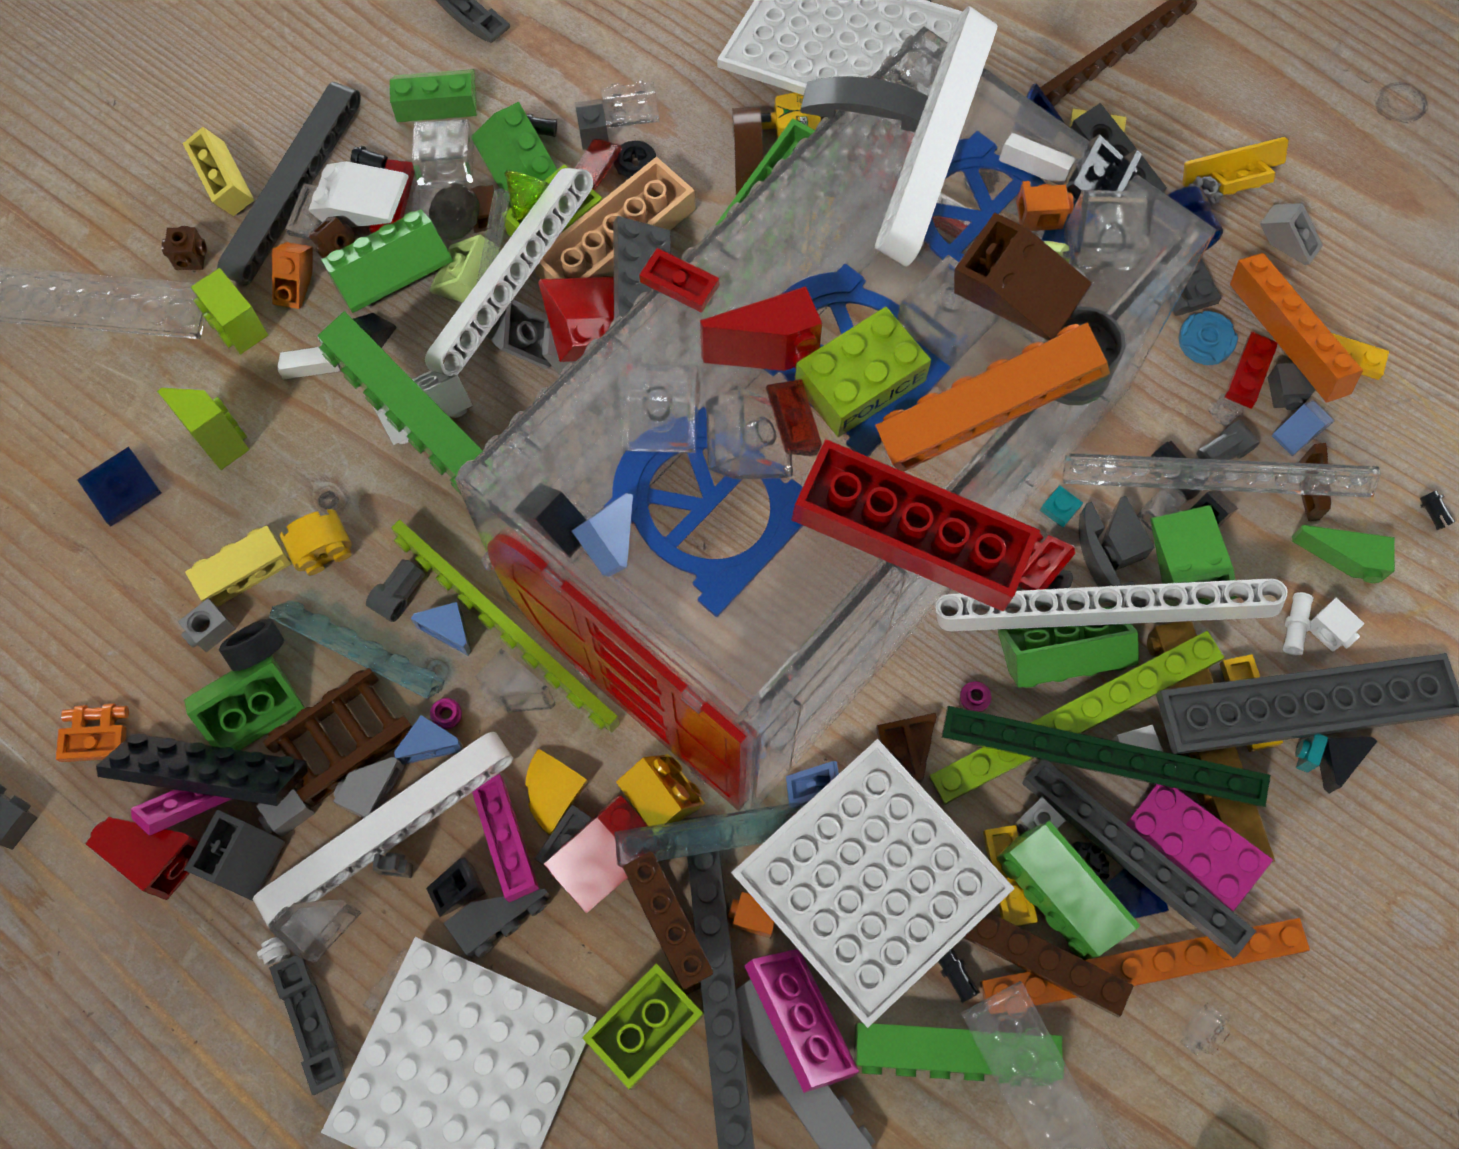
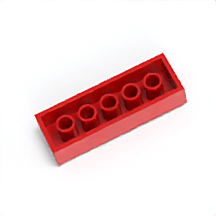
(915, 525)

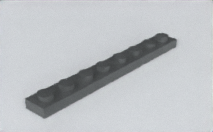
(1140, 858)

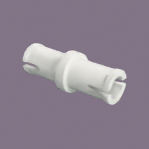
(1298, 623)

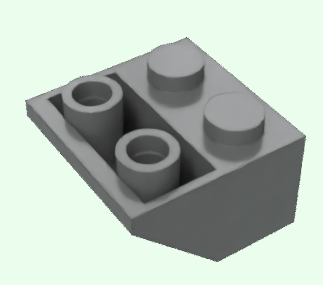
(234, 855)

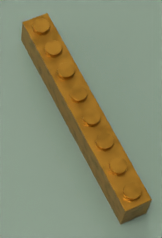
(1238, 816)

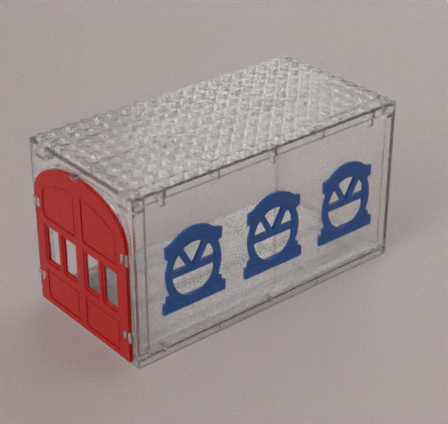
(784, 636)

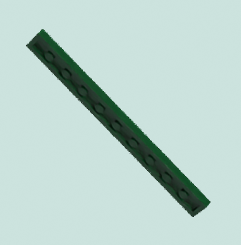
(1106, 756)

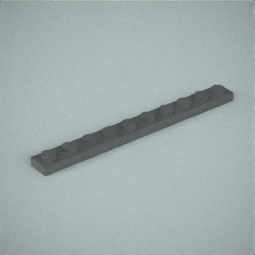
(720, 1003)

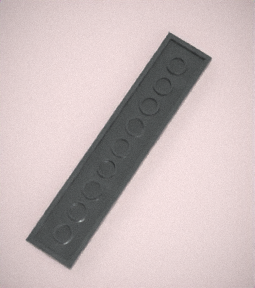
(1308, 703)

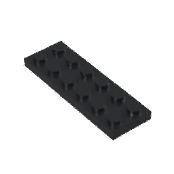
(203, 769)

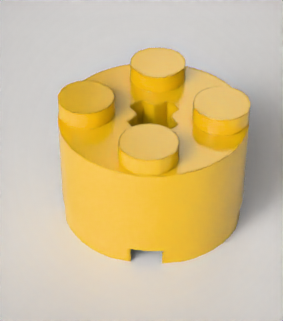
(316, 541)

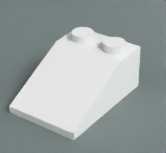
(358, 194)

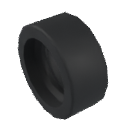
(251, 645)

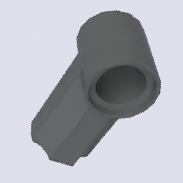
(1232, 443)
(391, 597)

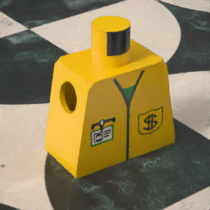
(786, 108)

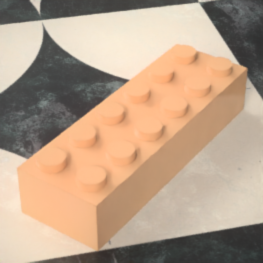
(586, 247)

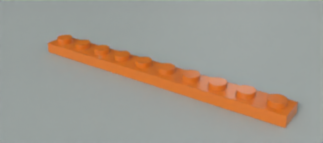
(1168, 961)

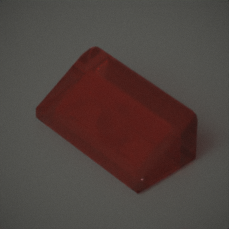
(598, 159)
(794, 418)

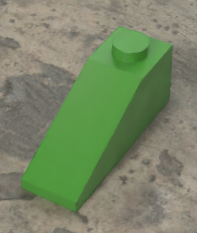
(1353, 553)

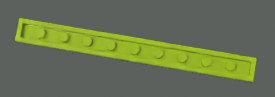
(511, 635)
(1084, 713)

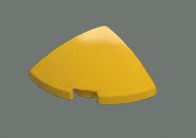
(551, 789)

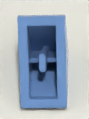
(1302, 427)
(607, 535)
(446, 625)
(426, 742)
(807, 783)

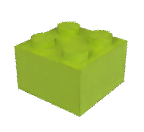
(228, 312)

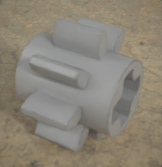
(1210, 188)

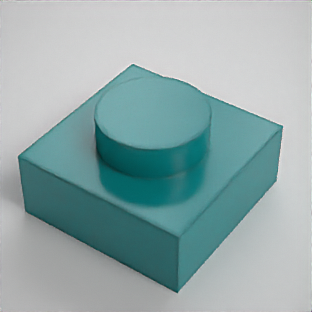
(1061, 506)
(1310, 752)

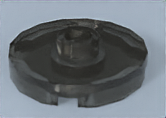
(454, 211)

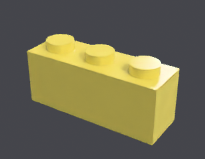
(218, 171)
(238, 566)

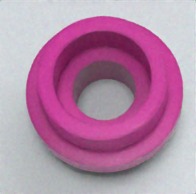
(442, 705)
(973, 705)

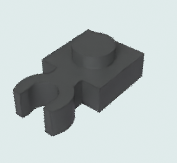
(392, 865)

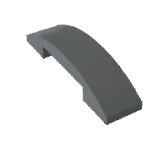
(476, 19)
(866, 97)
(1094, 555)
(310, 1024)

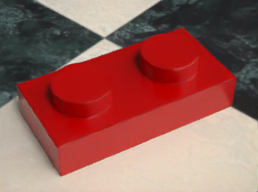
(679, 280)

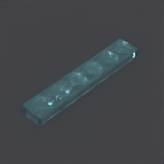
(364, 652)
(703, 834)

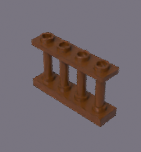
(368, 749)
(668, 922)

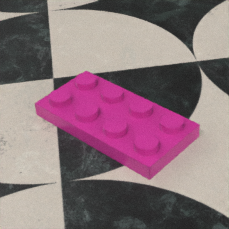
(1200, 844)
(801, 1019)

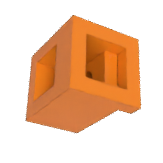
(1043, 206)

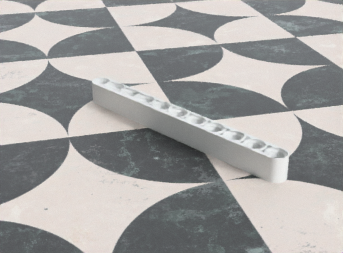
(1122, 598)

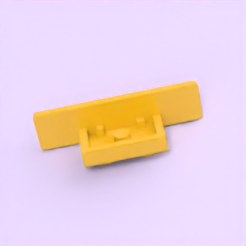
(1239, 167)

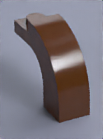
(747, 143)

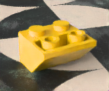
(660, 790)

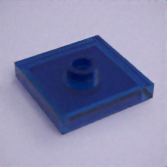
(119, 486)

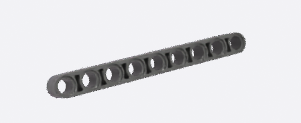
(298, 166)

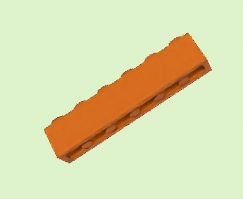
(1295, 327)
(993, 397)

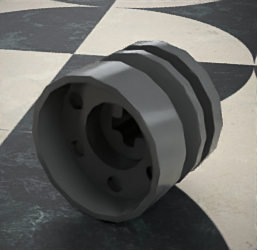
(1112, 343)

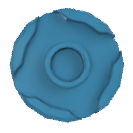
(1207, 338)

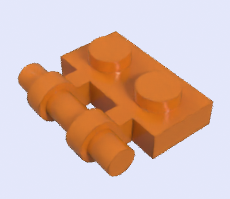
(90, 743)

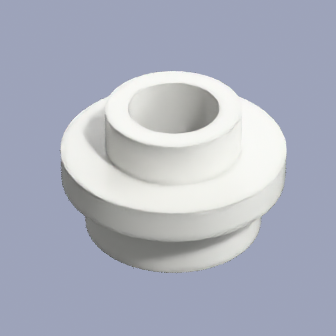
(273, 951)

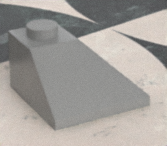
(521, 333)

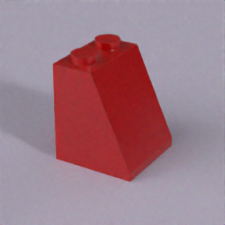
(149, 862)

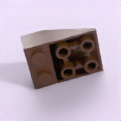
(1020, 278)

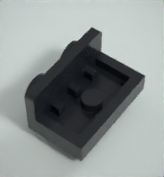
(1103, 168)

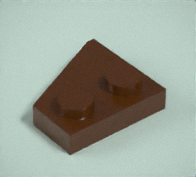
(1316, 505)
(909, 742)

